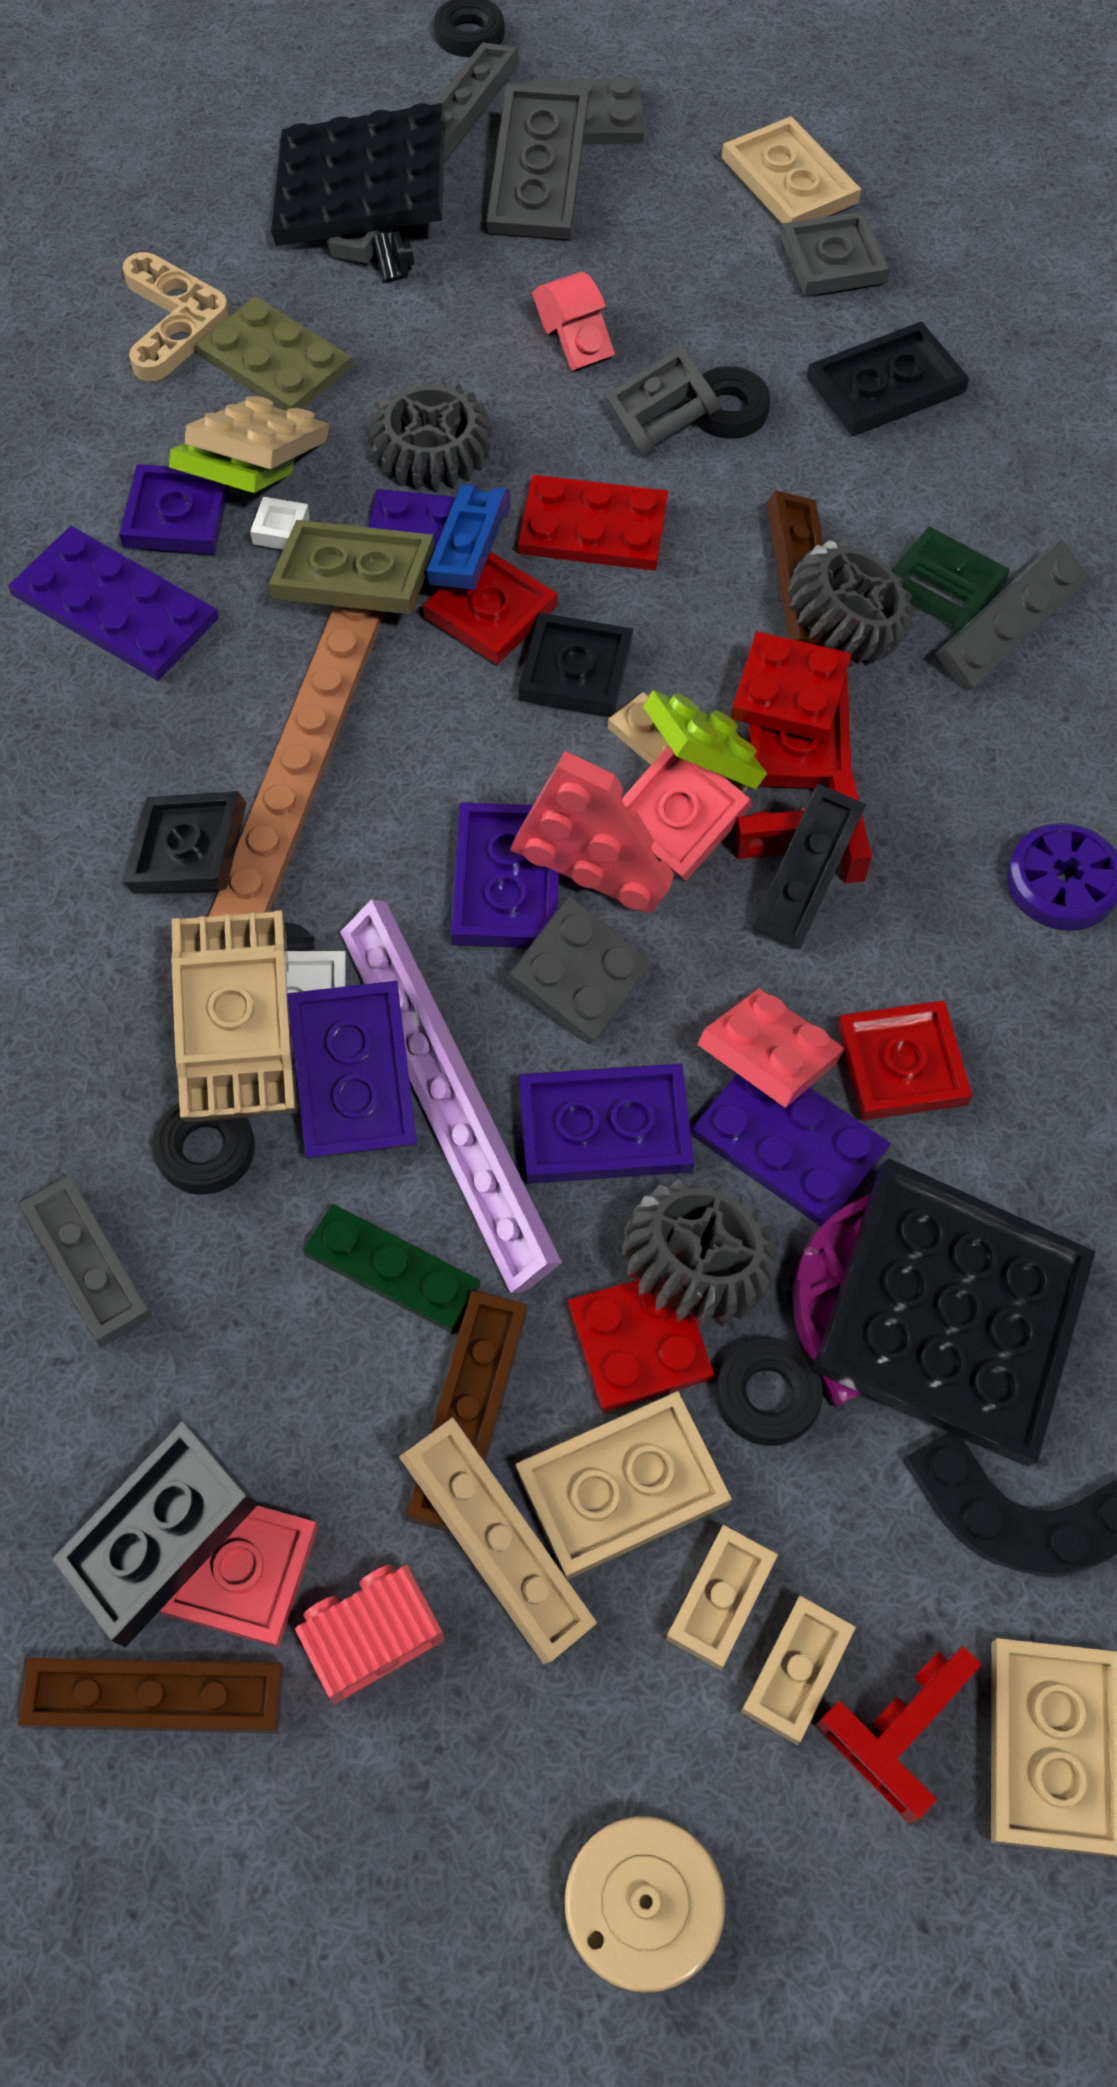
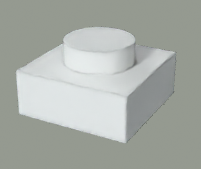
(275, 521)

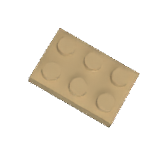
(790, 172)
(257, 432)
(622, 1485)
(1054, 1747)

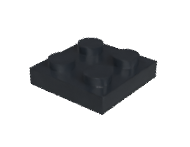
(576, 664)
(186, 842)

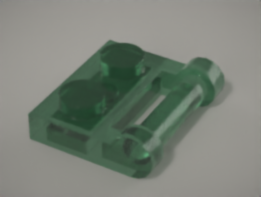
(954, 570)

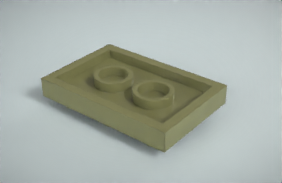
(273, 355)
(352, 566)

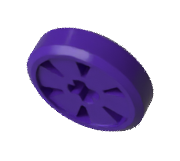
(1057, 903)

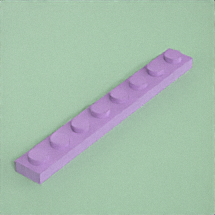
(455, 1105)

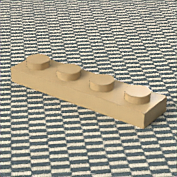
(498, 1541)

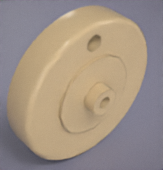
(644, 1904)

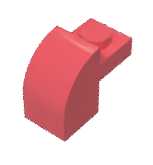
(574, 311)

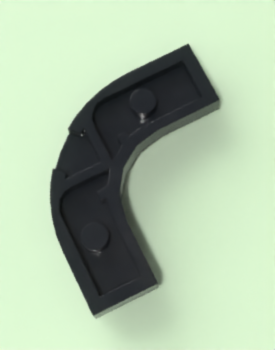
(1005, 1531)

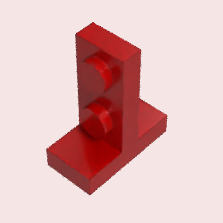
(771, 833)
(898, 1727)

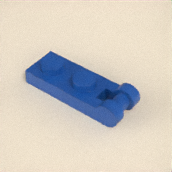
(468, 536)

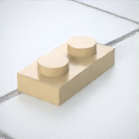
(721, 1597)
(798, 1670)

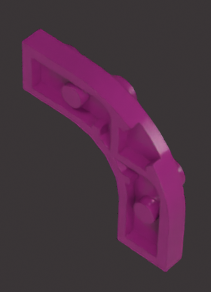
(818, 1282)

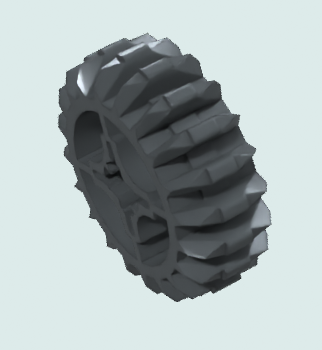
(429, 444)
(851, 601)
(699, 1252)

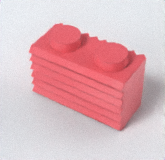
(368, 1632)

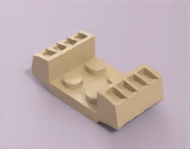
(232, 1017)

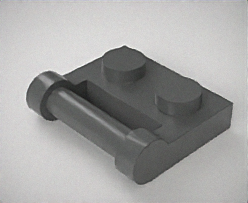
(657, 391)

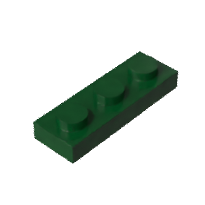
(391, 1268)

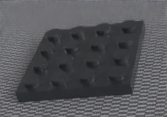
(360, 174)
(956, 1312)

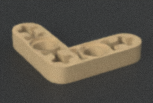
(183, 317)

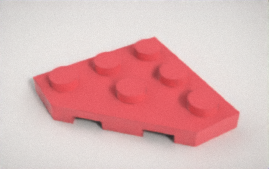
(592, 837)

